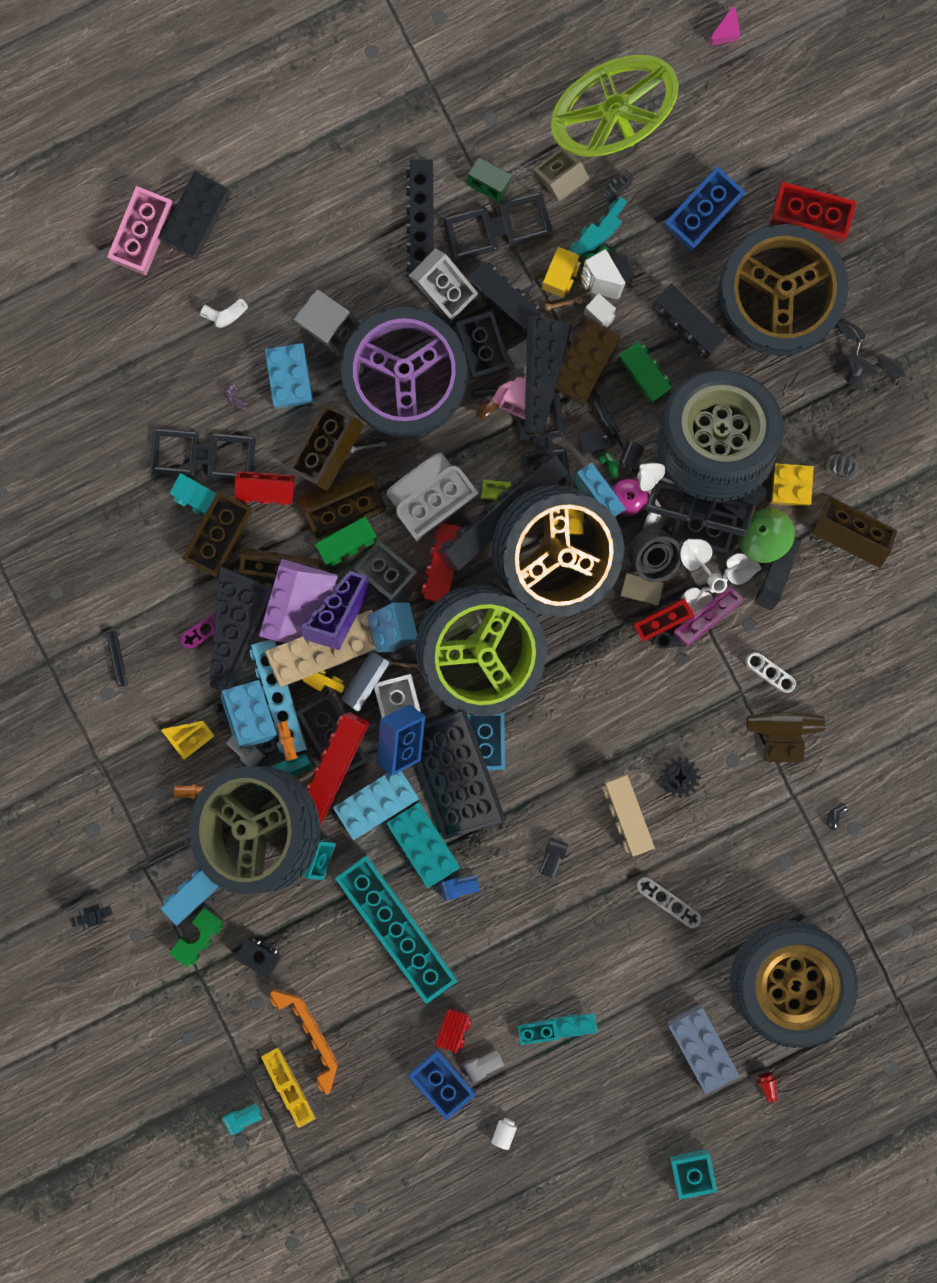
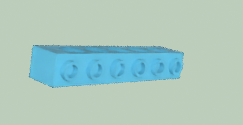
(287, 704)

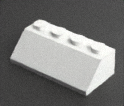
(602, 276)

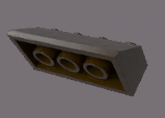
(342, 503)
(855, 532)

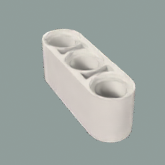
(779, 675)

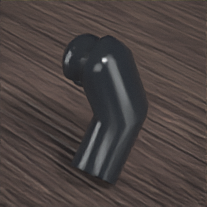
(834, 816)

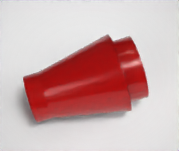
(768, 1085)

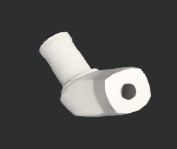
(226, 316)

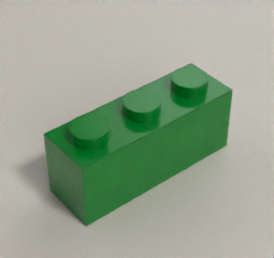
(645, 372)
(346, 542)

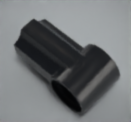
(672, 640)
(554, 854)

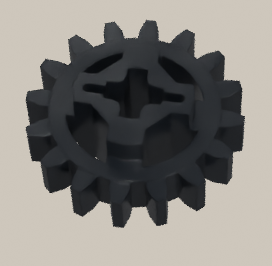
(671, 777)
(91, 916)

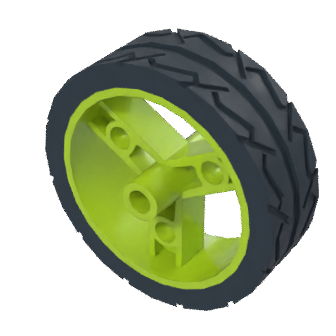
(507, 689)

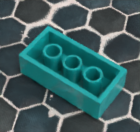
(423, 844)

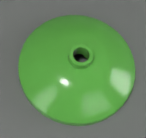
(771, 543)

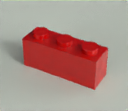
(264, 487)
(664, 619)

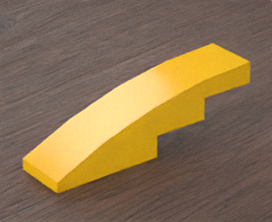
(288, 1087)

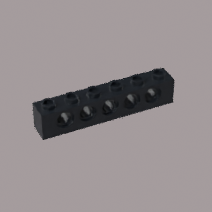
(424, 169)

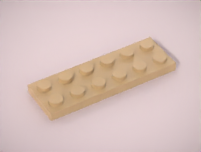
(305, 658)

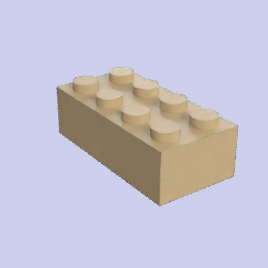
(629, 816)

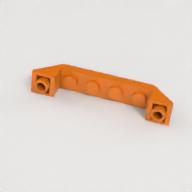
(283, 999)

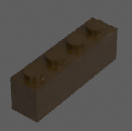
(267, 563)

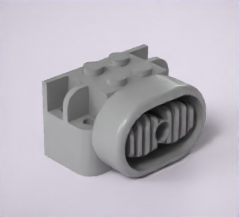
(431, 495)

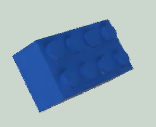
(704, 209)

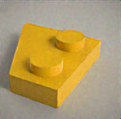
(188, 737)

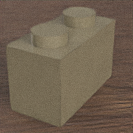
(641, 590)

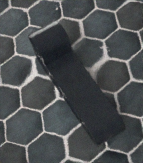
(776, 578)

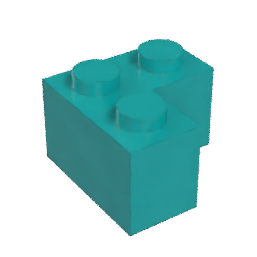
(192, 493)

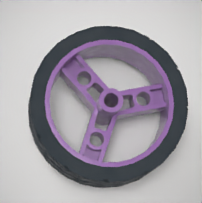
(360, 350)

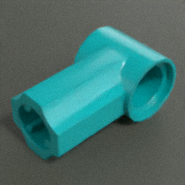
(237, 1120)

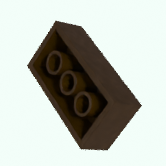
(586, 361)
(326, 446)
(218, 534)

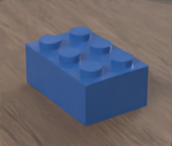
(400, 739)
(442, 1083)

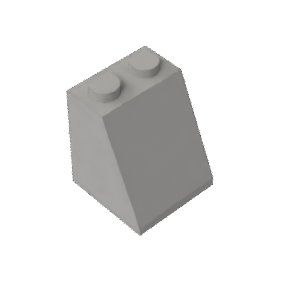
(327, 322)

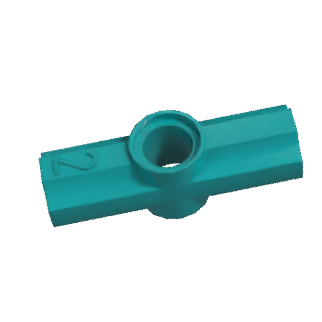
(293, 767)

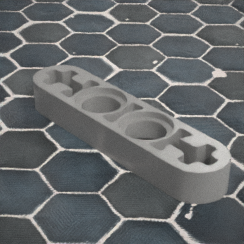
(670, 899)

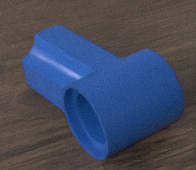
(454, 888)

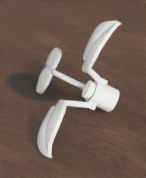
(648, 477)
(696, 553)

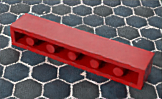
(336, 761)

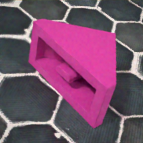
(728, 29)

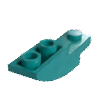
(595, 236)
(557, 1027)

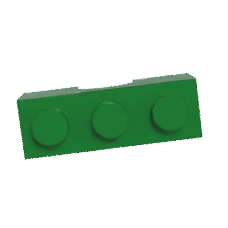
(187, 951)

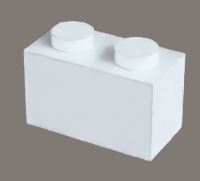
(600, 311)

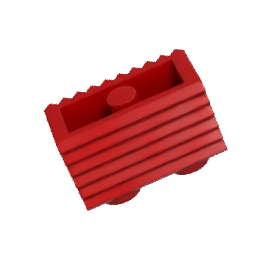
(452, 1030)

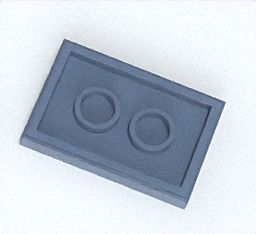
(365, 680)

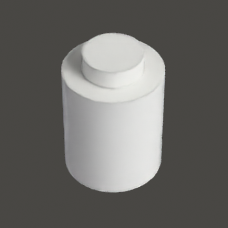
(504, 1134)

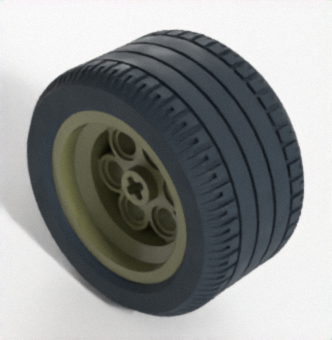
(722, 402)

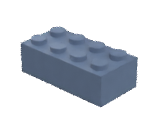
(703, 1049)

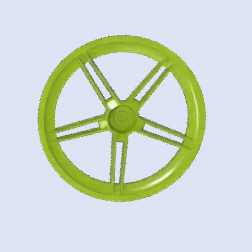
(616, 107)

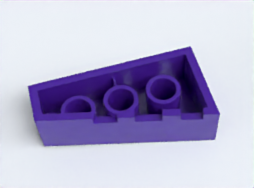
(335, 617)

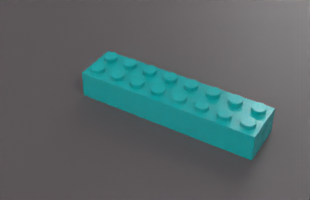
(396, 929)

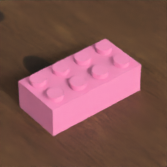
(141, 230)

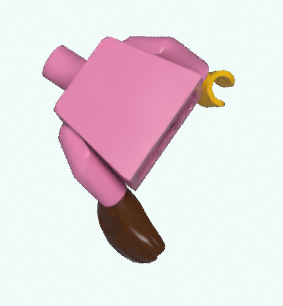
(508, 397)

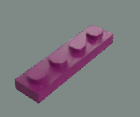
(708, 616)

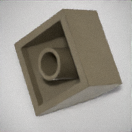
(561, 174)

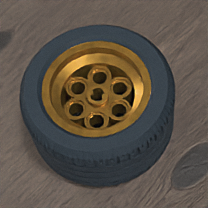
(813, 1018)

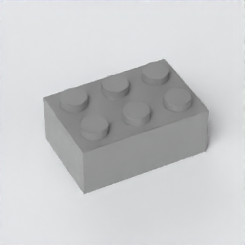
(443, 284)

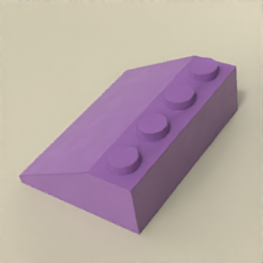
(293, 600)

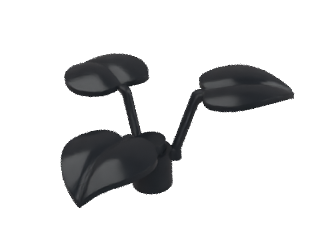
(860, 367)

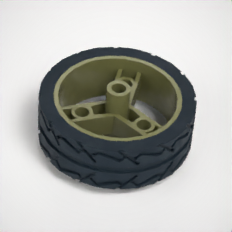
(217, 804)

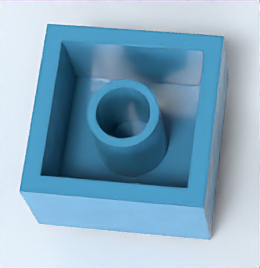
(392, 627)

